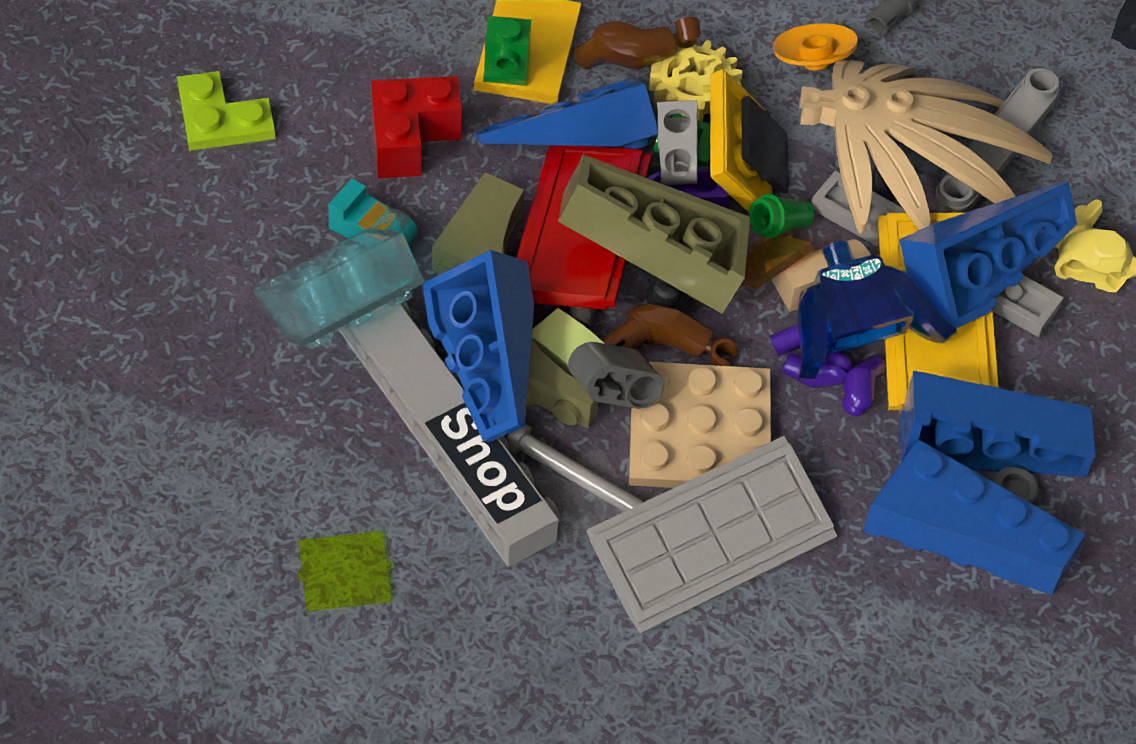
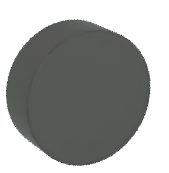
(1019, 483)

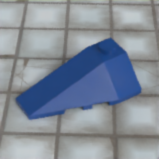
(604, 117)
(981, 252)
(486, 328)

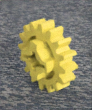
(690, 75)

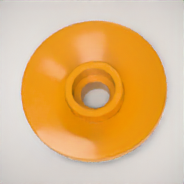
(815, 45)

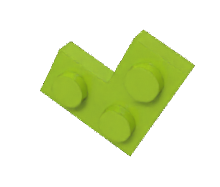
(215, 123)

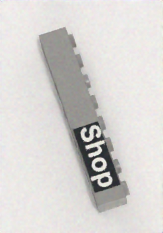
(431, 404)

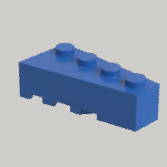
(996, 427)
(972, 521)

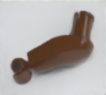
(633, 46)
(669, 327)

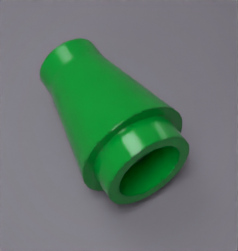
(778, 215)

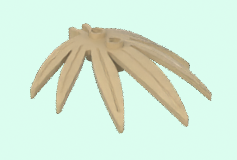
(877, 112)

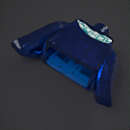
(859, 305)

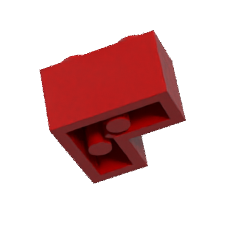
(409, 114)

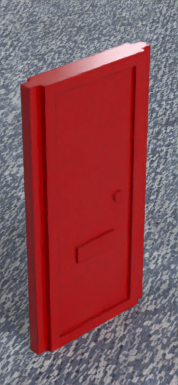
(561, 262)

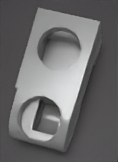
(678, 142)

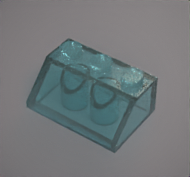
(340, 286)

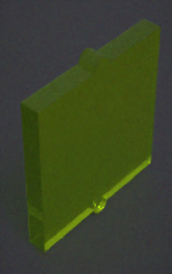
(344, 571)

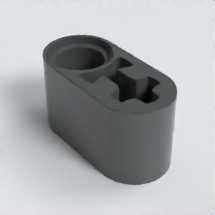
(615, 375)

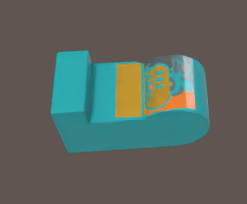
(356, 211)

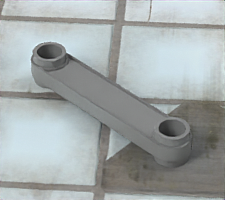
(1024, 109)

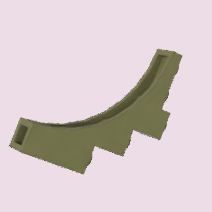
(486, 224)

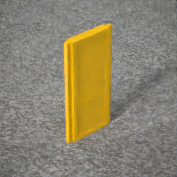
(964, 357)

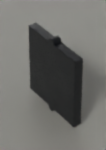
(764, 145)

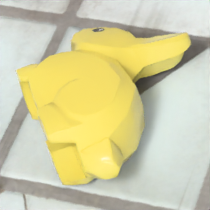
(1095, 253)

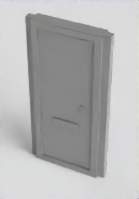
(711, 534)

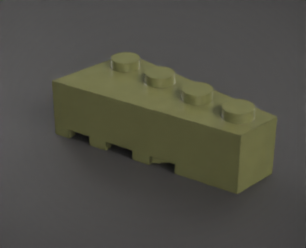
(659, 230)

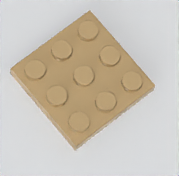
(698, 422)

